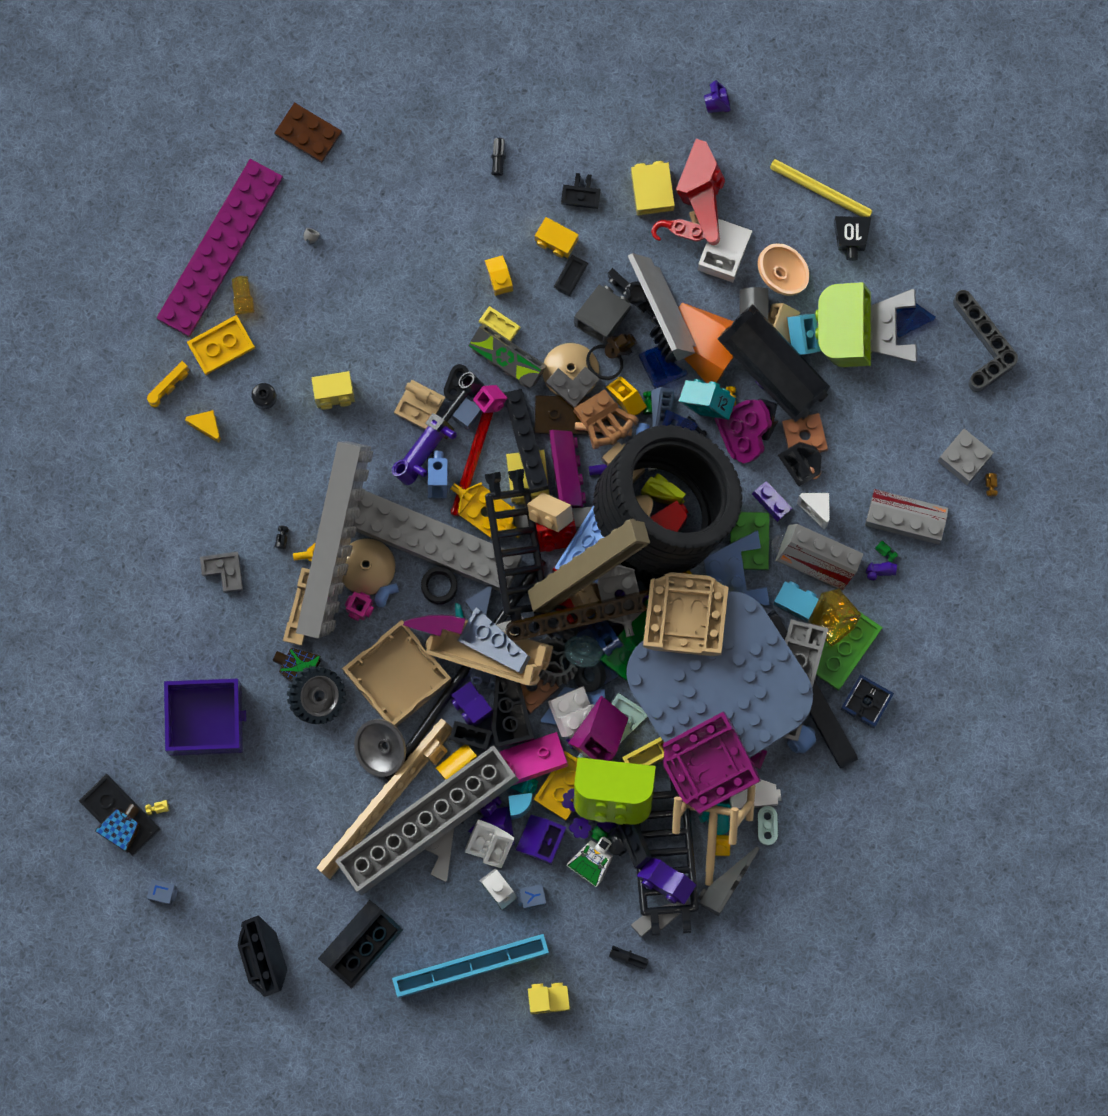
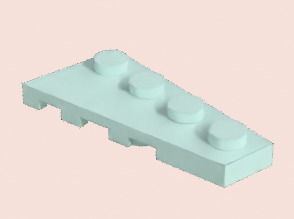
(631, 710)

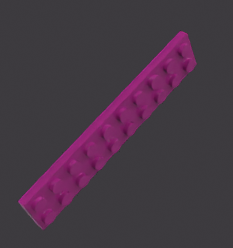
(219, 247)

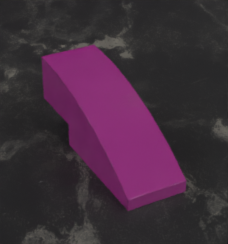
(436, 623)

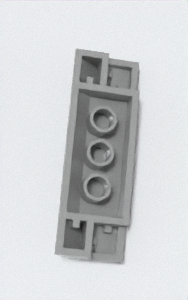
(806, 644)

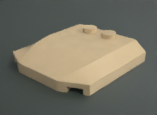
(686, 614)

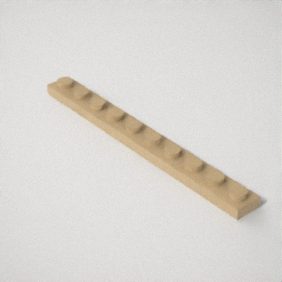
(384, 799)

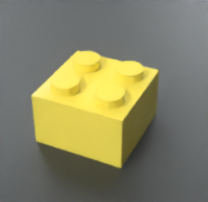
(333, 390)

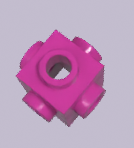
(359, 599)

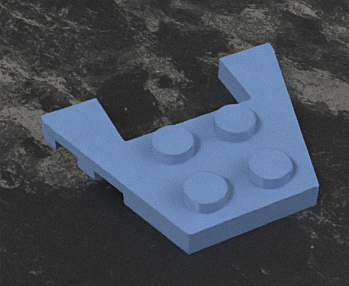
(727, 567)

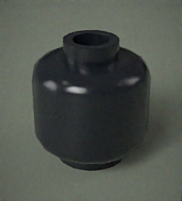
(269, 394)

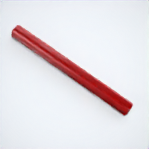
(473, 457)

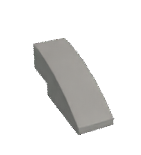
(643, 924)

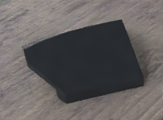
(799, 460)

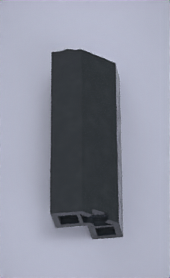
(774, 363)

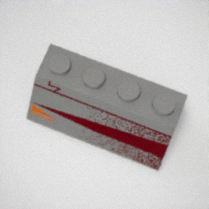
(906, 516)
(818, 556)

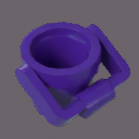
(718, 98)

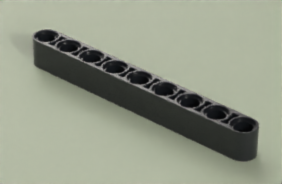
(824, 717)

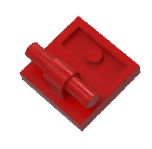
(551, 540)

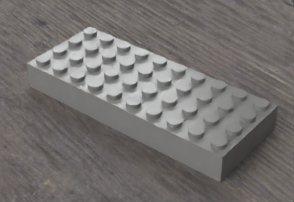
(334, 539)

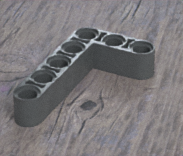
(987, 340)

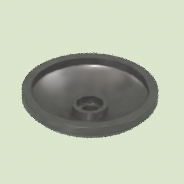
(372, 749)

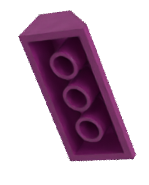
(565, 468)

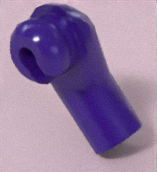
(596, 469)

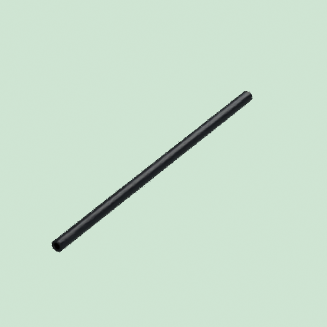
(457, 680)

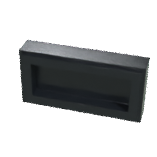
(570, 275)

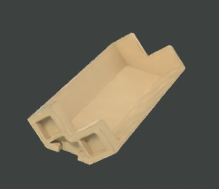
(451, 649)

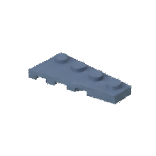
(492, 642)

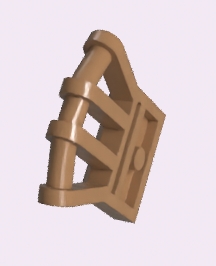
(596, 410)

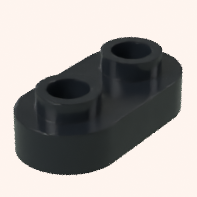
(452, 382)

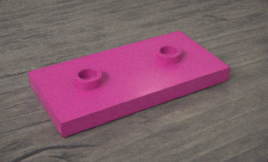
(536, 757)

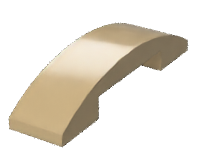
(290, 633)

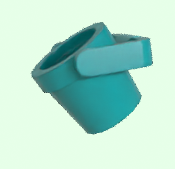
(723, 823)

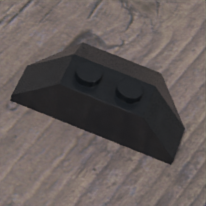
(262, 956)

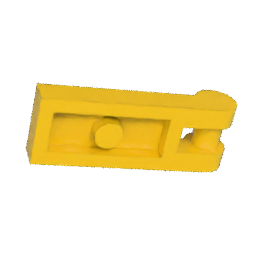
(166, 386)

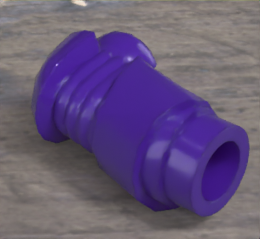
(882, 569)

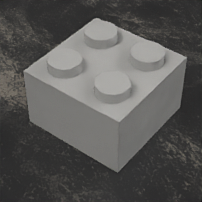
(965, 456)

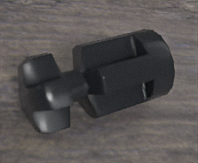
(281, 538)

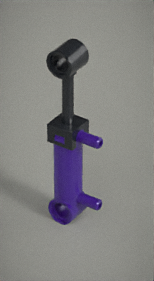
(438, 428)

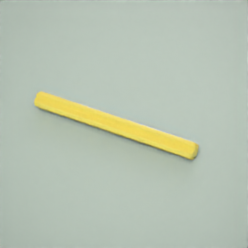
(820, 189)

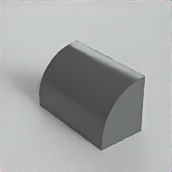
(757, 296)

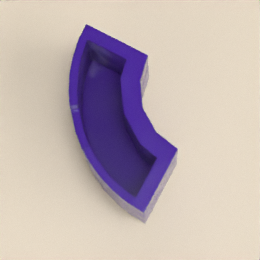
(666, 880)

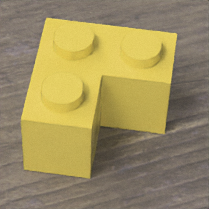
(548, 999)

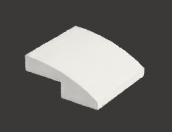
(489, 843)

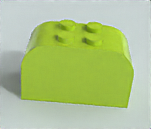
(845, 324)
(613, 791)

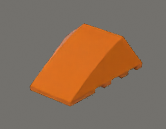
(710, 355)

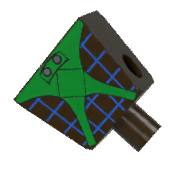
(295, 661)

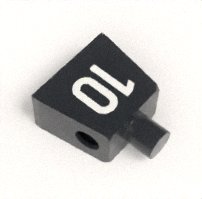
(851, 234)

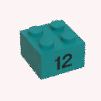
(707, 399)

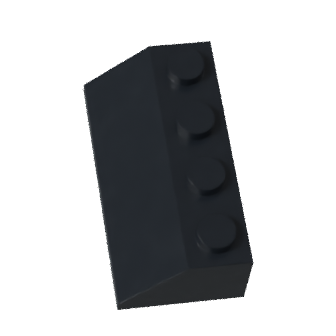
(360, 944)

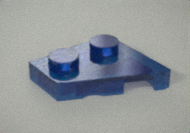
(911, 319)
(658, 370)

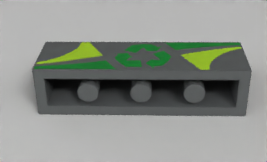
(507, 356)

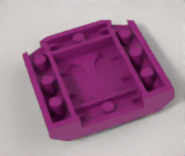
(709, 763)

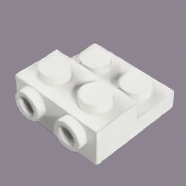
(570, 711)

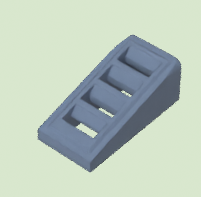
(660, 396)

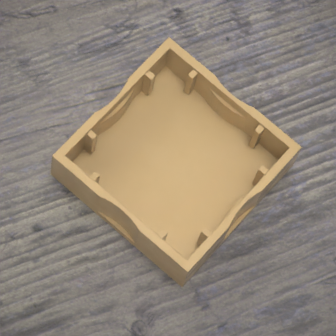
(397, 674)

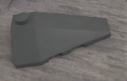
(720, 891)

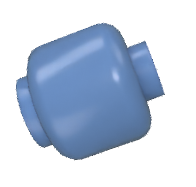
(805, 741)

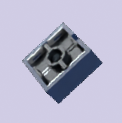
(870, 694)

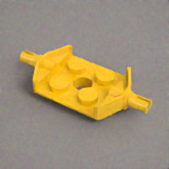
(473, 501)

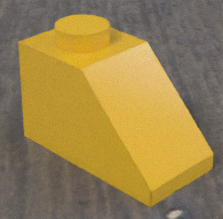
(499, 275)
(626, 396)

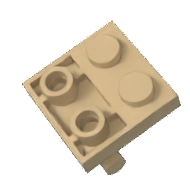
(418, 404)

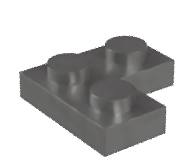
(572, 390)
(226, 565)

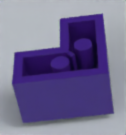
(472, 704)

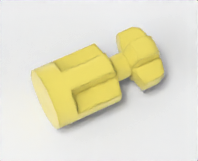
(158, 807)

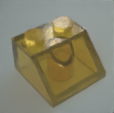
(836, 614)

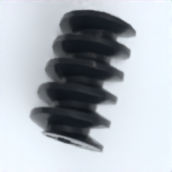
(663, 346)

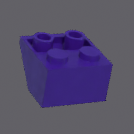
(541, 839)

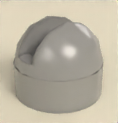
(311, 235)

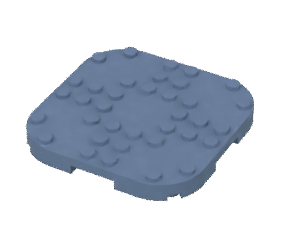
(751, 681)

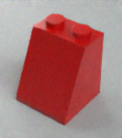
(672, 517)

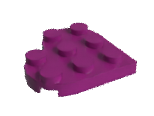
(744, 430)

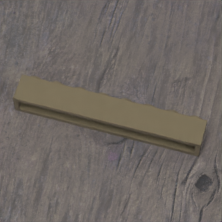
(588, 566)

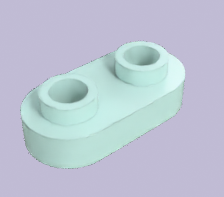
(767, 825)

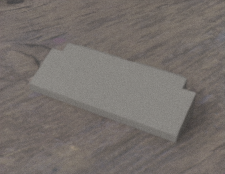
(663, 306)

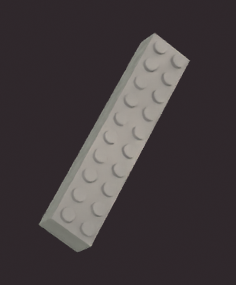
(431, 540)
(427, 820)

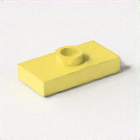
(499, 323)

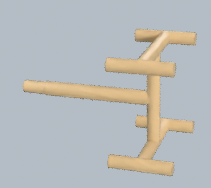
(736, 818)

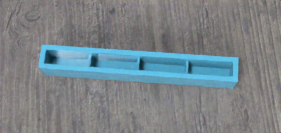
(470, 966)

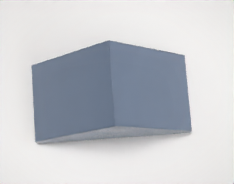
(480, 600)

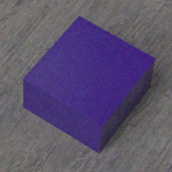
(203, 717)

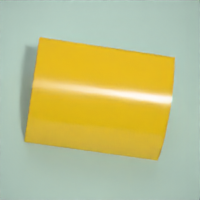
(456, 761)

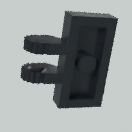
(581, 196)

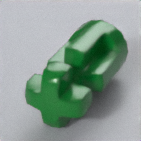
(648, 410)
(885, 550)

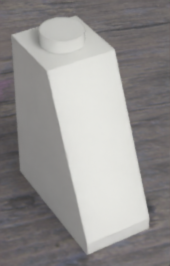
(765, 795)

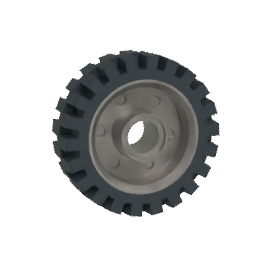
(303, 690)

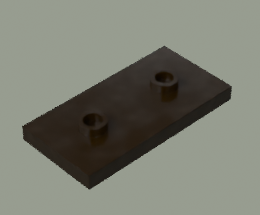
(557, 414)

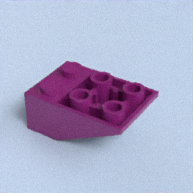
(600, 732)

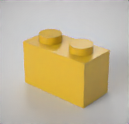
(556, 238)

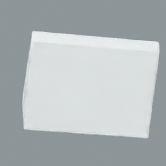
(816, 506)

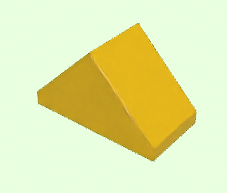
(205, 423)

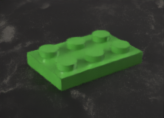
(747, 523)

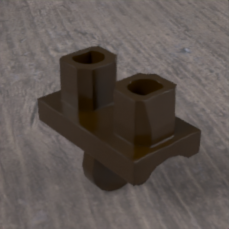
(619, 345)

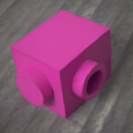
(490, 399)

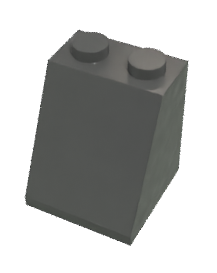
(602, 313)

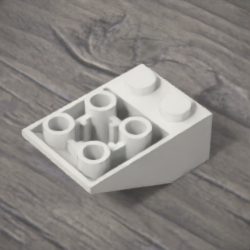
(725, 257)

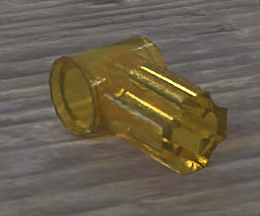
(242, 298)

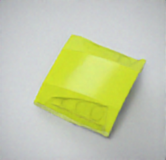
(662, 491)

